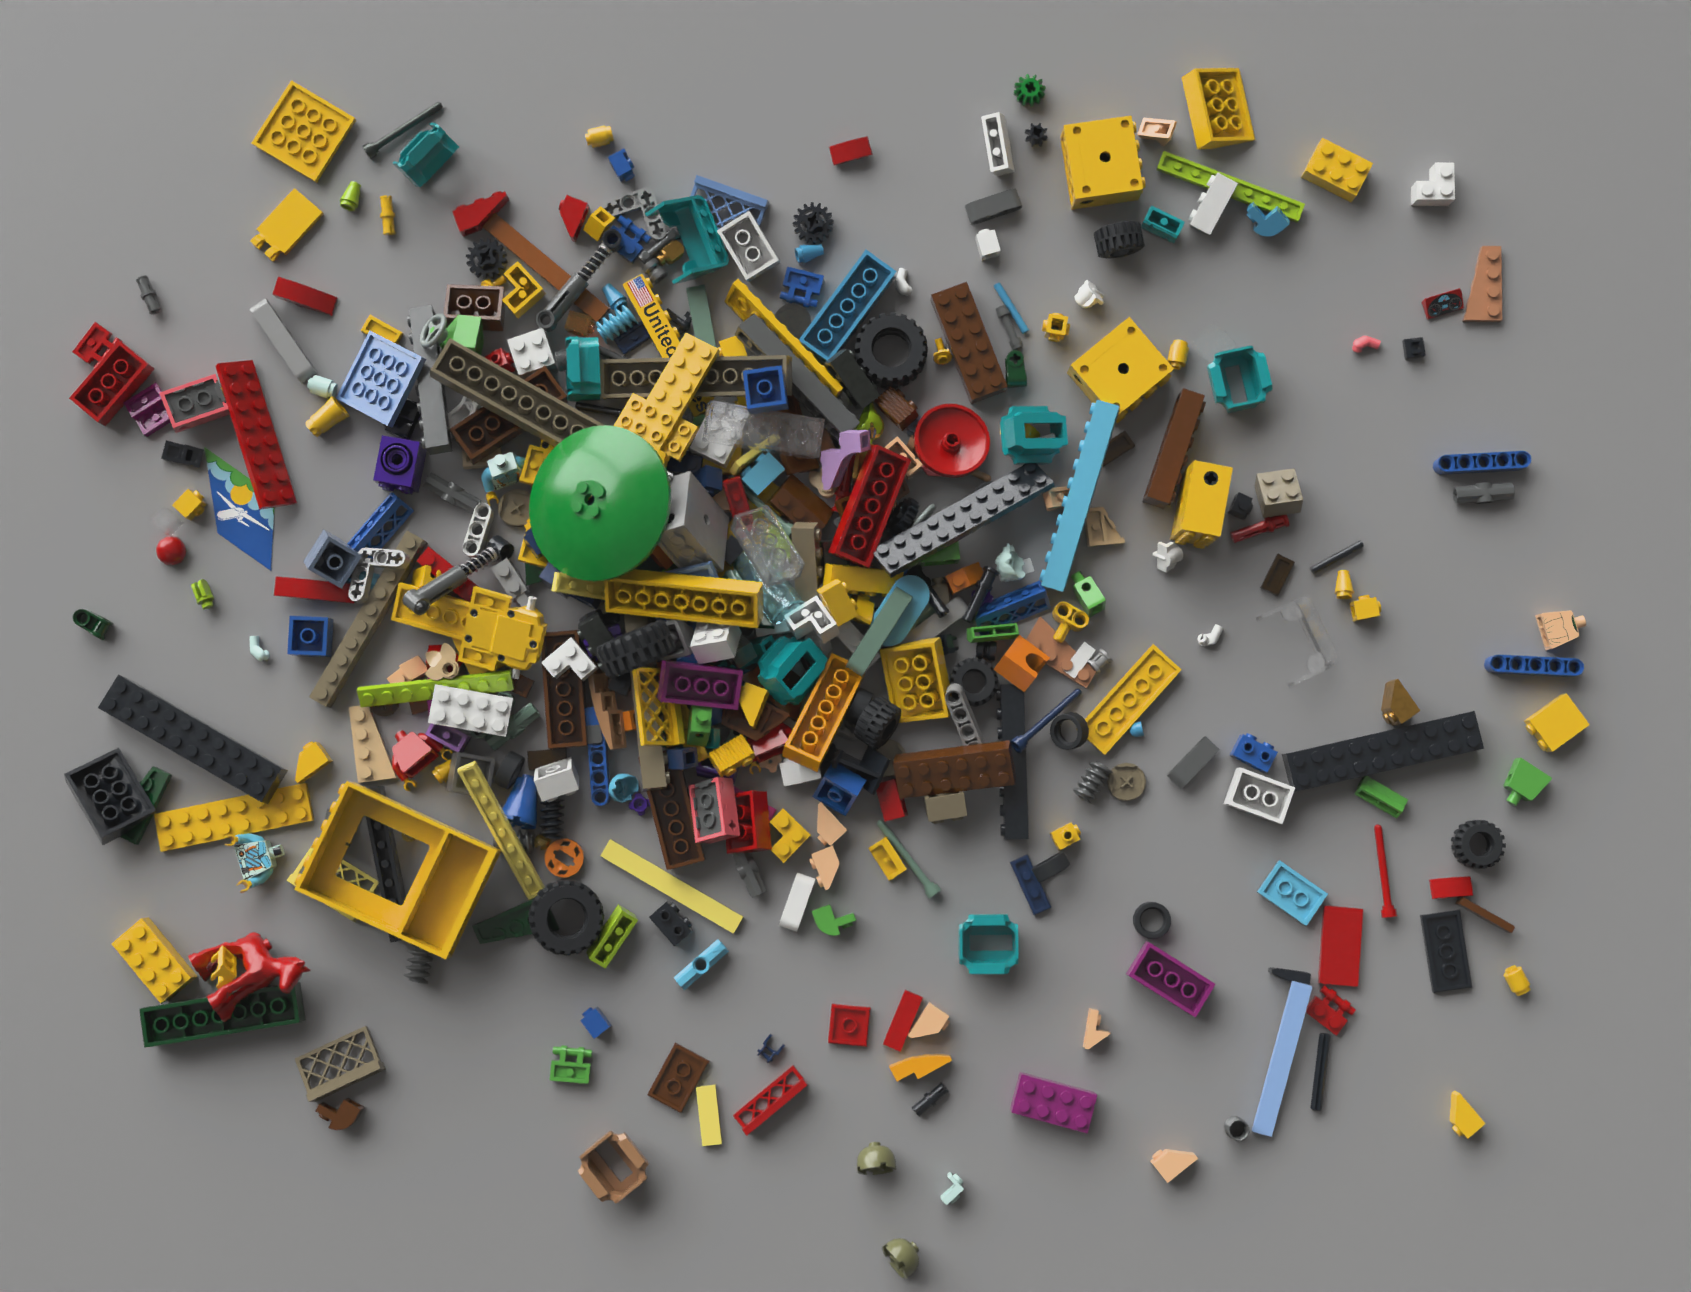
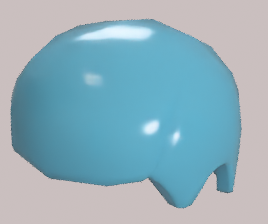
(623, 787)

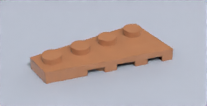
(1486, 288)
(1059, 653)

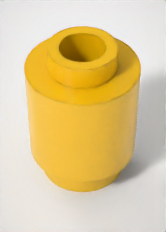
(599, 136)
(1178, 354)
(1517, 980)

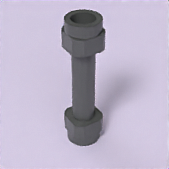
(646, 256)
(1003, 312)

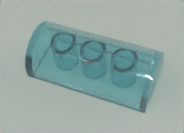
(776, 599)

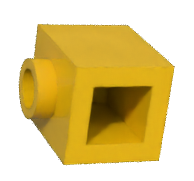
(598, 223)
(190, 504)
(1365, 608)
(1065, 835)

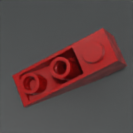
(474, 216)

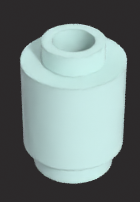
(322, 386)

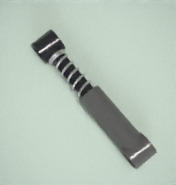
(578, 282)
(421, 599)

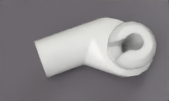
(900, 283)
(1210, 638)

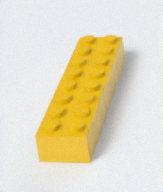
(686, 598)

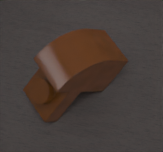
(343, 1117)

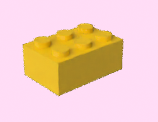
(1337, 170)

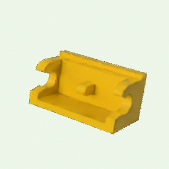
(421, 576)
(887, 858)
(226, 967)

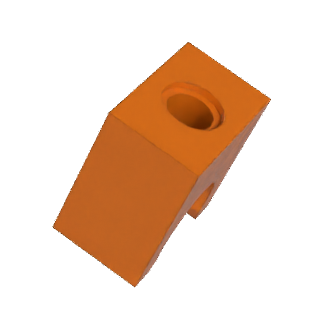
(1021, 663)

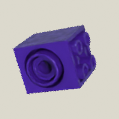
(402, 477)

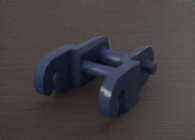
(769, 1058)

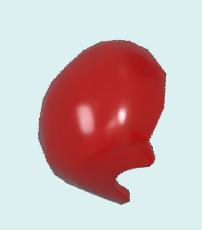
(171, 550)

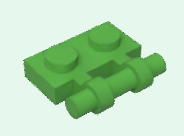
(571, 1071)

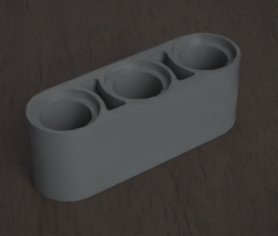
(993, 206)
(1193, 762)

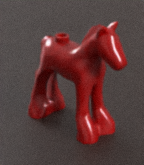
(260, 971)

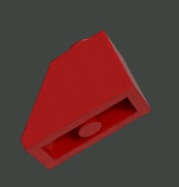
(573, 214)

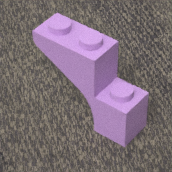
(836, 461)

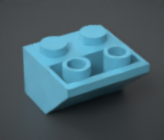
(762, 473)

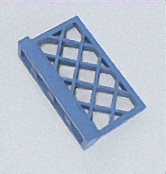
(730, 193)

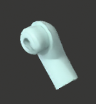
(255, 649)

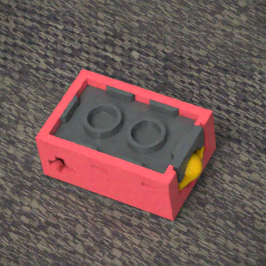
(195, 403)
(714, 810)

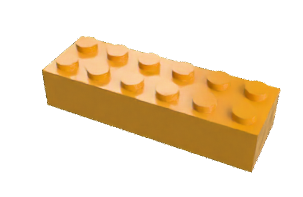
(823, 714)

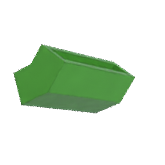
(992, 633)
(1381, 796)

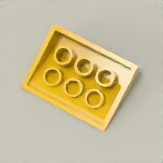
(1217, 107)
(917, 679)

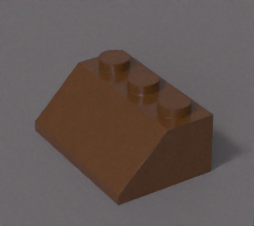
(478, 302)
(799, 503)

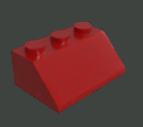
(753, 823)

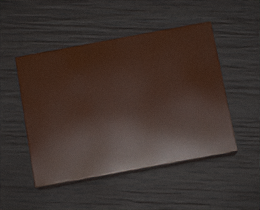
(678, 1077)

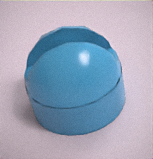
(1136, 729)

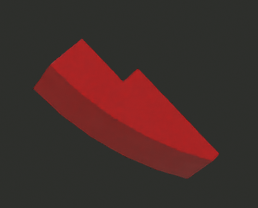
(304, 296)

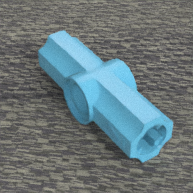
(692, 973)

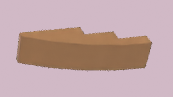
(608, 716)

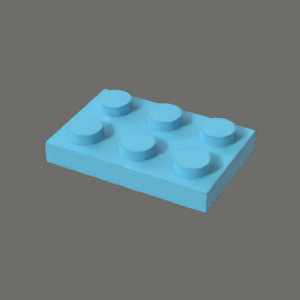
(1292, 893)

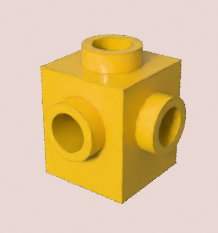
(1056, 320)

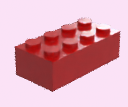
(111, 383)

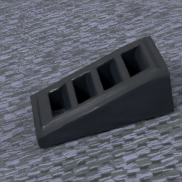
(1291, 975)

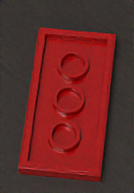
(1340, 946)

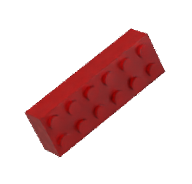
(869, 506)

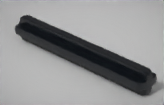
(1320, 1071)

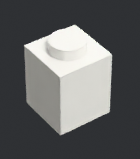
(987, 244)

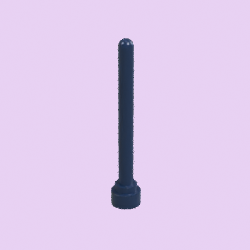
(1019, 742)

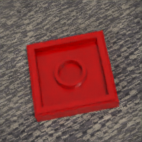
(849, 1025)

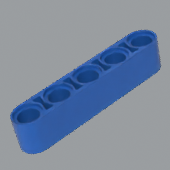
(1490, 459)
(1543, 665)
(595, 768)

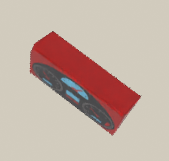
(1443, 303)

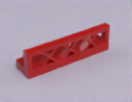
(775, 1105)

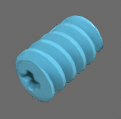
(615, 323)

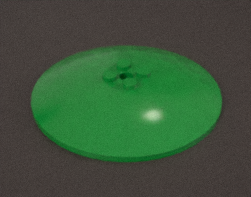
(627, 511)

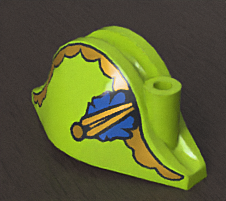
(871, 421)

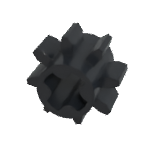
(1037, 129)

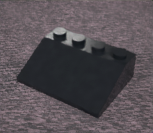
(109, 795)

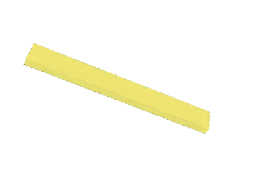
(501, 829)
(671, 886)

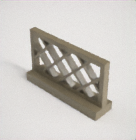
(341, 1081)

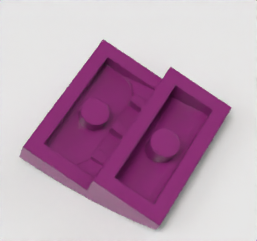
(148, 410)

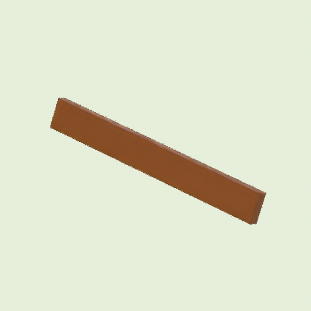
(542, 264)

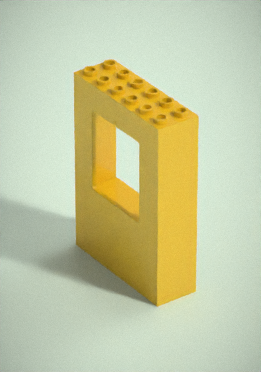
(443, 888)

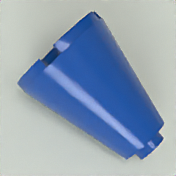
(522, 803)

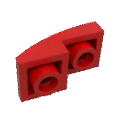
(850, 150)
(1451, 887)

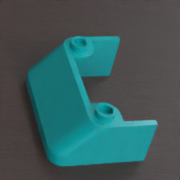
(697, 233)

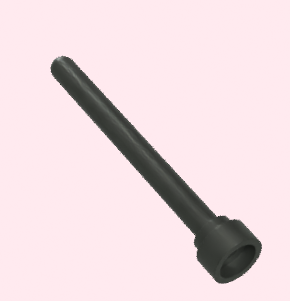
(373, 148)

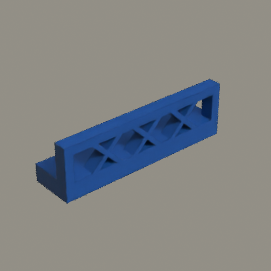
(376, 522)
(1011, 603)

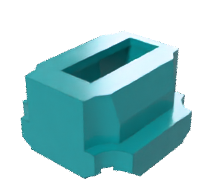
(425, 154)
(583, 368)
(1254, 375)
(1032, 450)
(780, 660)
(987, 960)

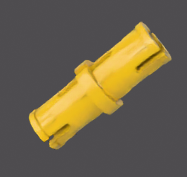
(387, 215)

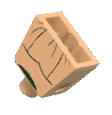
(1559, 627)

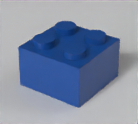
(765, 389)
(310, 636)
(839, 788)

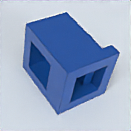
(621, 165)

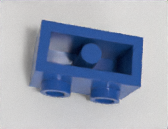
(1254, 753)

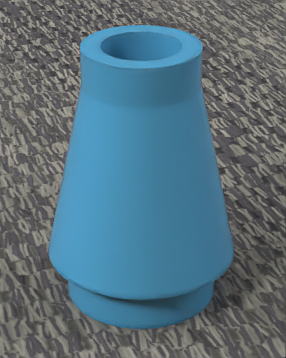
(808, 252)
(614, 297)

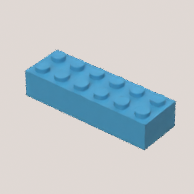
(848, 307)

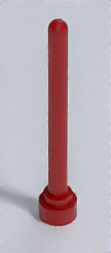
(1388, 908)

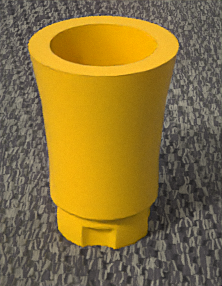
(327, 416)

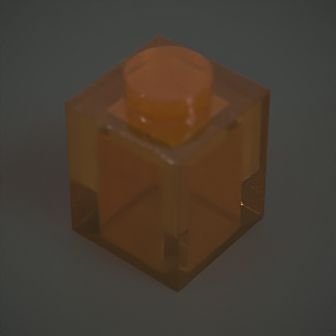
(579, 324)

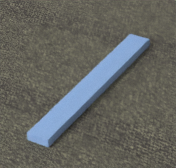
(1281, 1058)

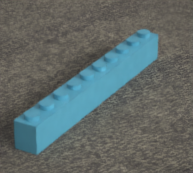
(1080, 495)

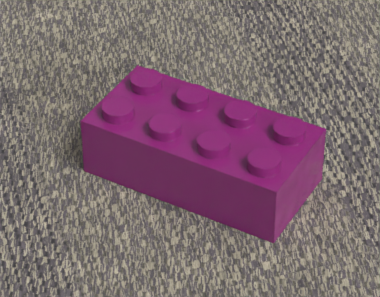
(700, 684)
(1170, 979)
(1053, 1102)

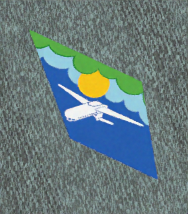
(238, 511)

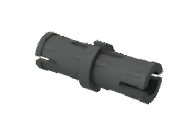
(148, 294)

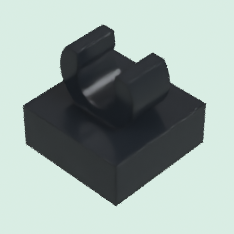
(1413, 348)
(947, 644)

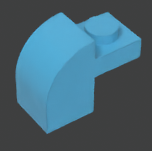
(1270, 224)

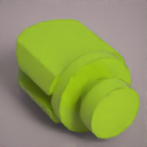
(203, 594)

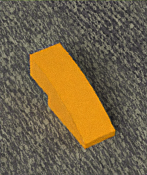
(920, 1065)

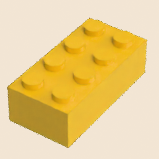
(154, 960)

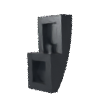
(182, 454)

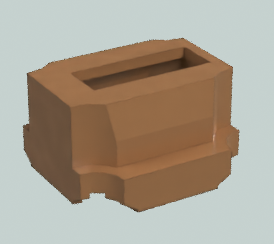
(600, 1176)

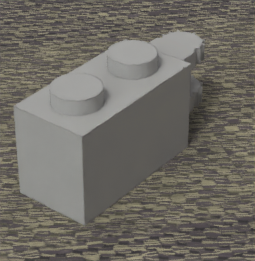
(512, 582)

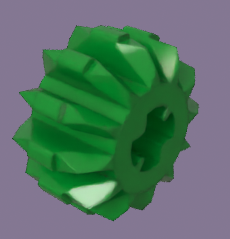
(1036, 93)

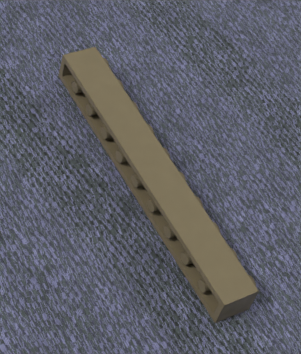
(365, 624)
(651, 757)

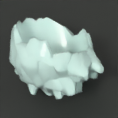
(1010, 564)

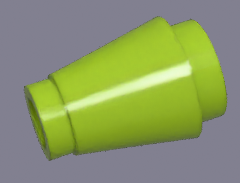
(350, 198)

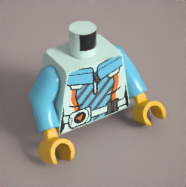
(500, 473)
(255, 858)

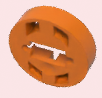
(569, 850)

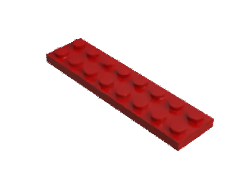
(256, 434)

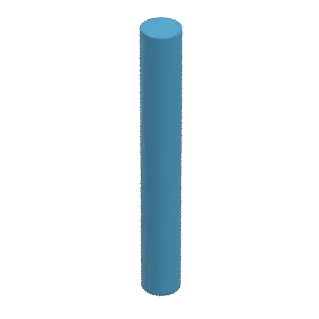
(1013, 311)

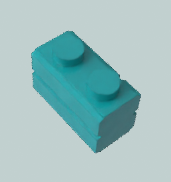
(1162, 224)

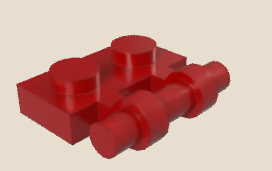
(93, 342)
(1327, 1016)

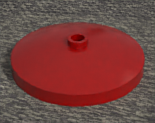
(956, 426)

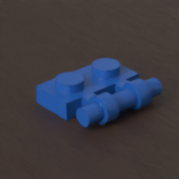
(631, 247)
(802, 281)

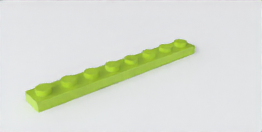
(1244, 191)
(424, 689)

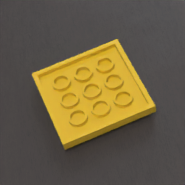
(303, 131)

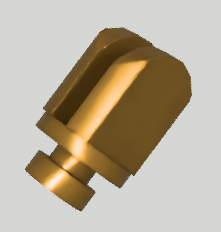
(671, 253)

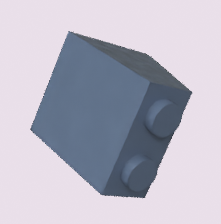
(332, 559)

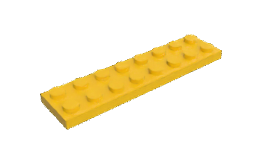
(746, 304)
(232, 816)

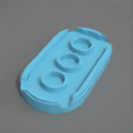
(919, 590)

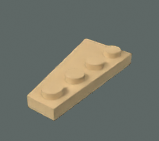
(369, 748)

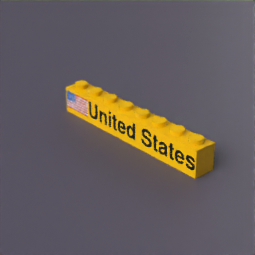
(658, 326)

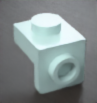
(952, 1194)

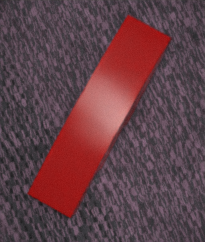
(311, 590)

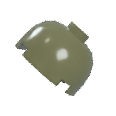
(875, 1159)
(902, 1256)

